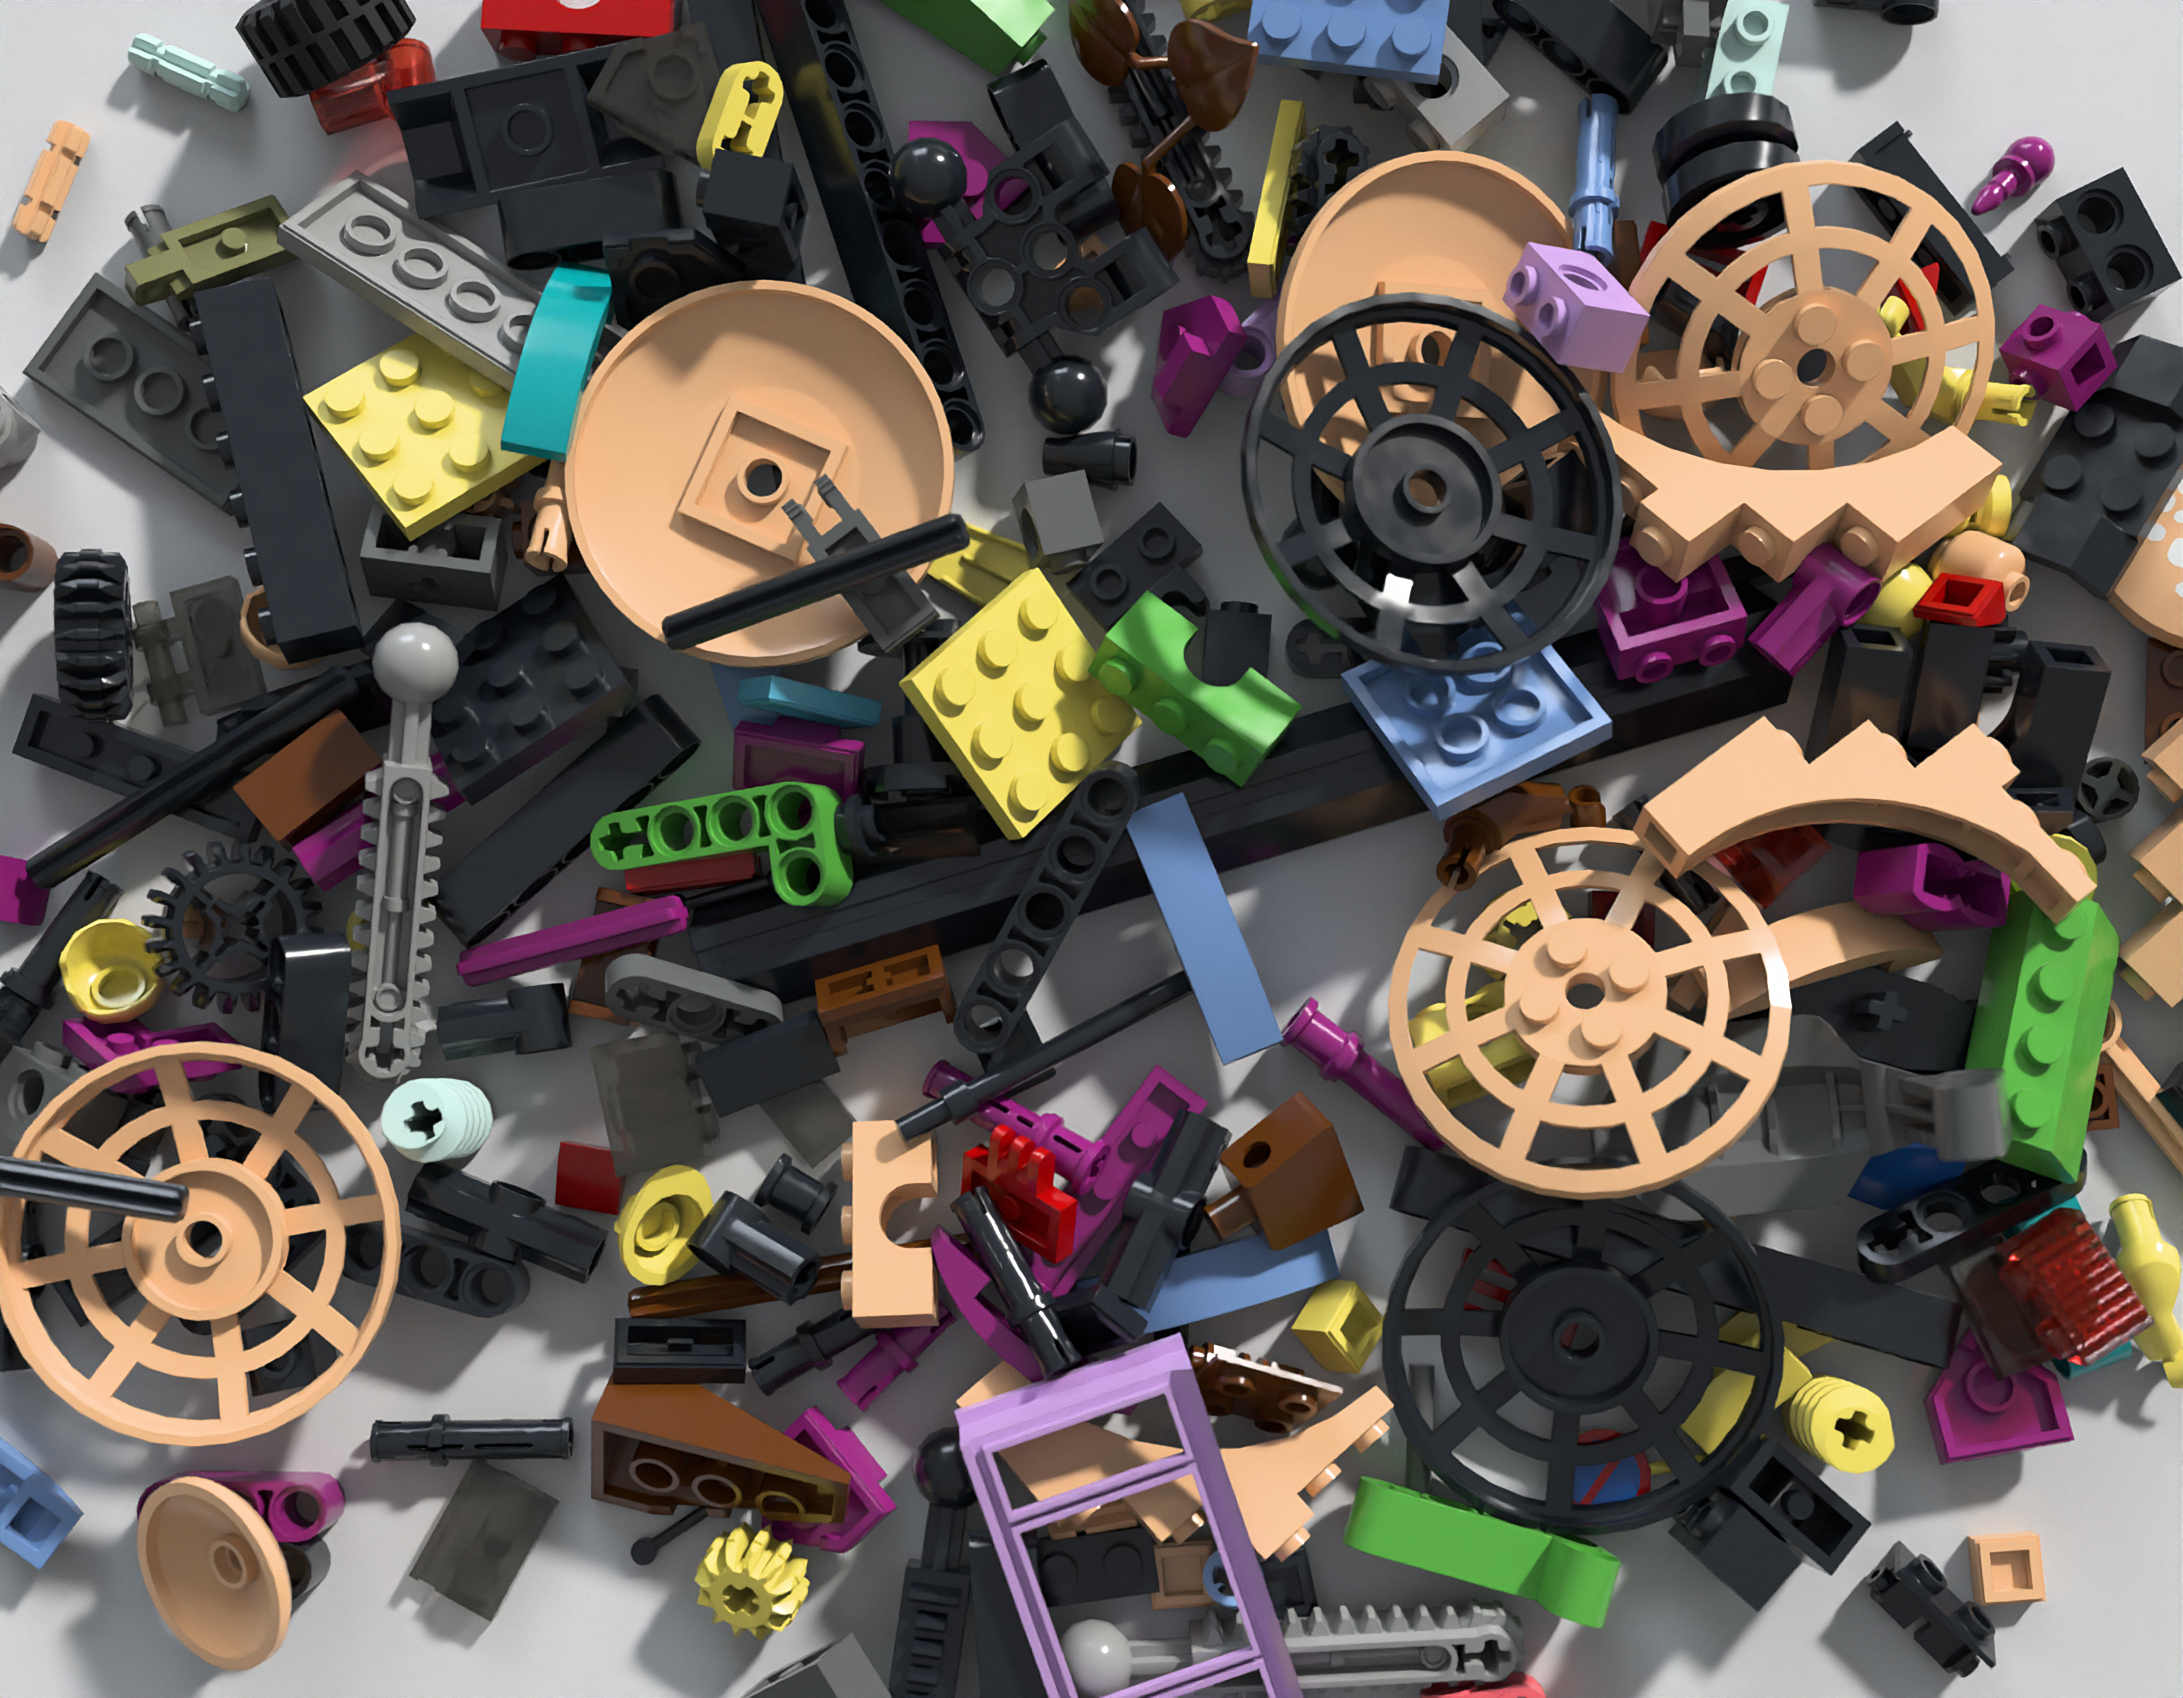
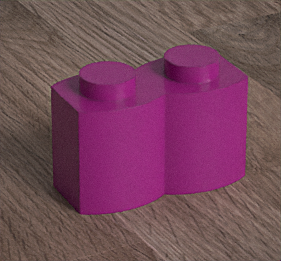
(1931, 888)

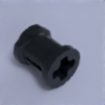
(796, 1194)

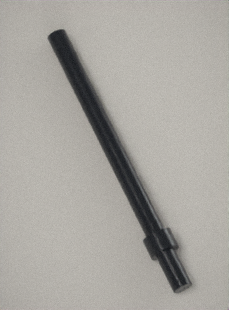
(961, 1100)

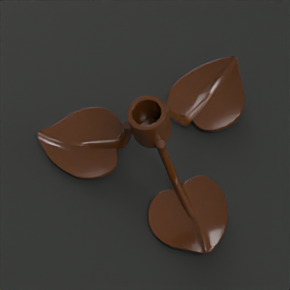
(1210, 78)

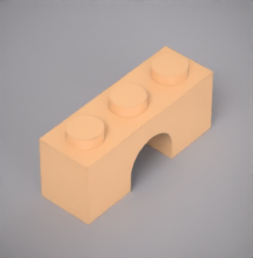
(887, 1282)

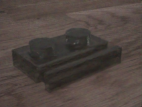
(484, 1538)

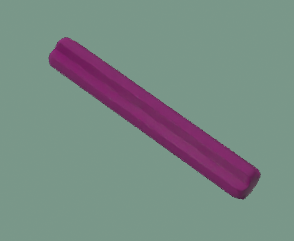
(573, 941)

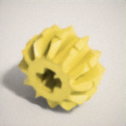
(752, 1581)

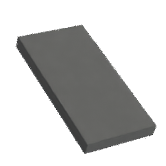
(139, 384)

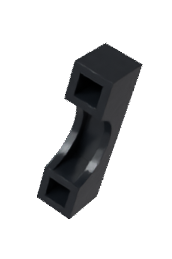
(1571, 512)

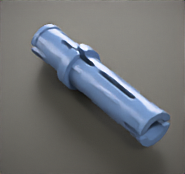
(1594, 198)

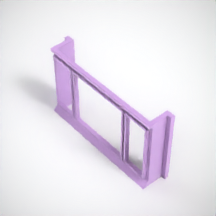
(1086, 1394)

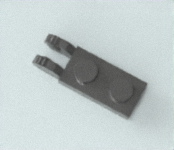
(889, 608)

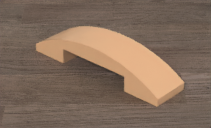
(1824, 946)

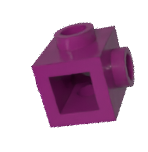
(2059, 356)

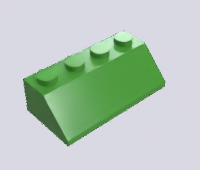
(2045, 1025)

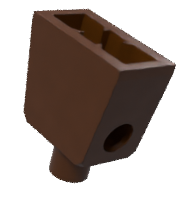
(1285, 1179)

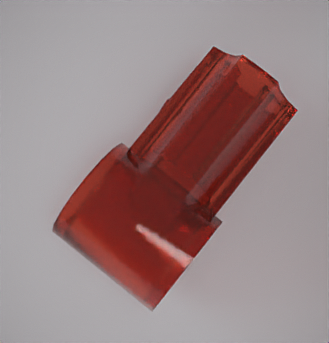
(362, 93)

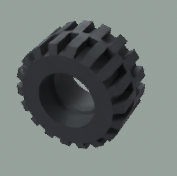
(320, 41)

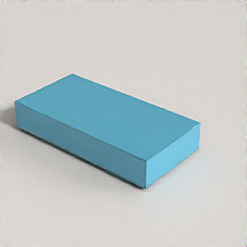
(808, 702)

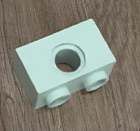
(1744, 50)

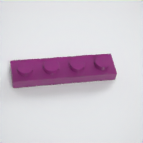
(1134, 1145)

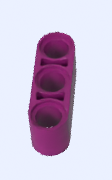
(275, 1498)

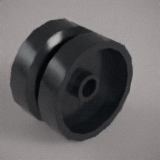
(1717, 145)

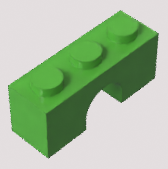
(1224, 725)

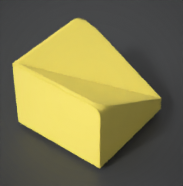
(1339, 1326)

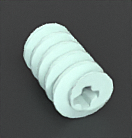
(412, 1116)

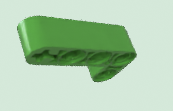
(719, 834)
(1465, 1543)

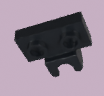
(1143, 558)

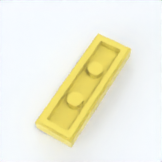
(1274, 211)

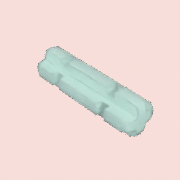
(188, 72)

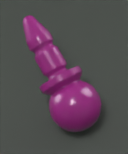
(2024, 165)

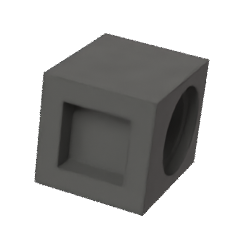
(1058, 522)

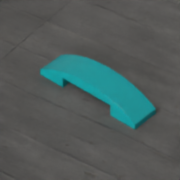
(557, 361)

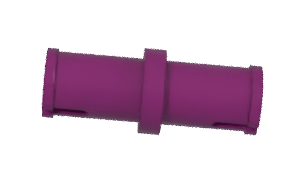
(890, 1358)

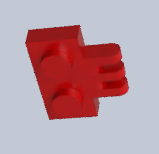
(1023, 1191)

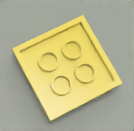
(420, 432)
(1019, 704)

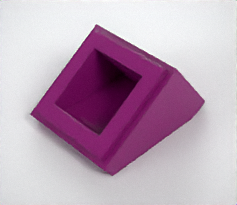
(19, 897)

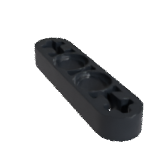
(1964, 1200)

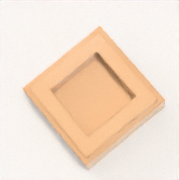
(2006, 1568)
(1182, 1573)

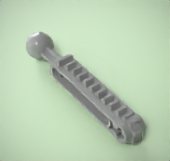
(415, 669)
(1324, 1648)

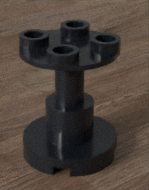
(920, 762)

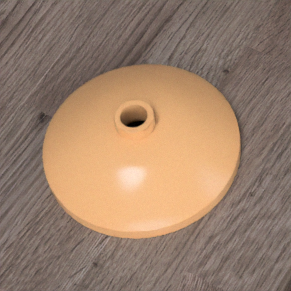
(214, 1573)

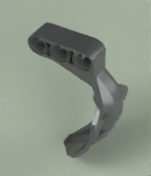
(1817, 1124)

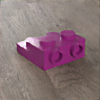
(1659, 623)

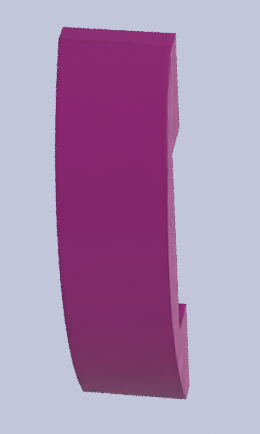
(964, 1279)

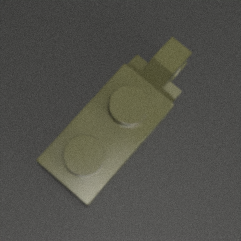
(210, 253)

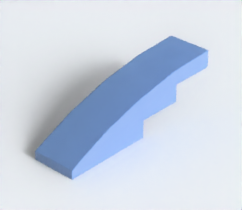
(1203, 929)

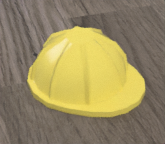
(659, 1223)

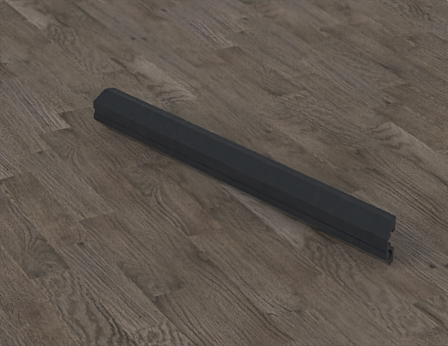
(1313, 788)

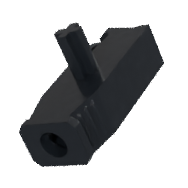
(1890, 1019)

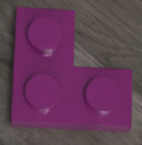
(101, 1043)

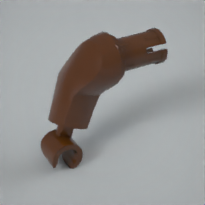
(1515, 810)

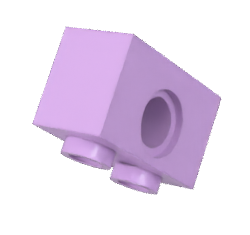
(1575, 308)

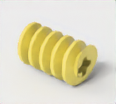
(1839, 1424)

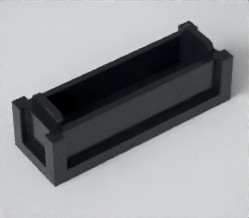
(1897, 156)

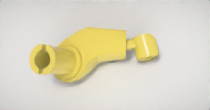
(2001, 401)
(2154, 1275)

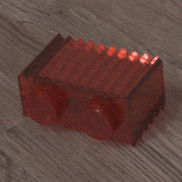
(2072, 1287)

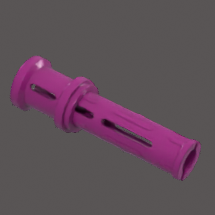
(1343, 1058)
(1076, 1157)

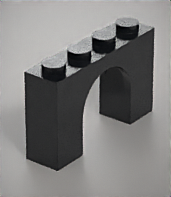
(2043, 731)

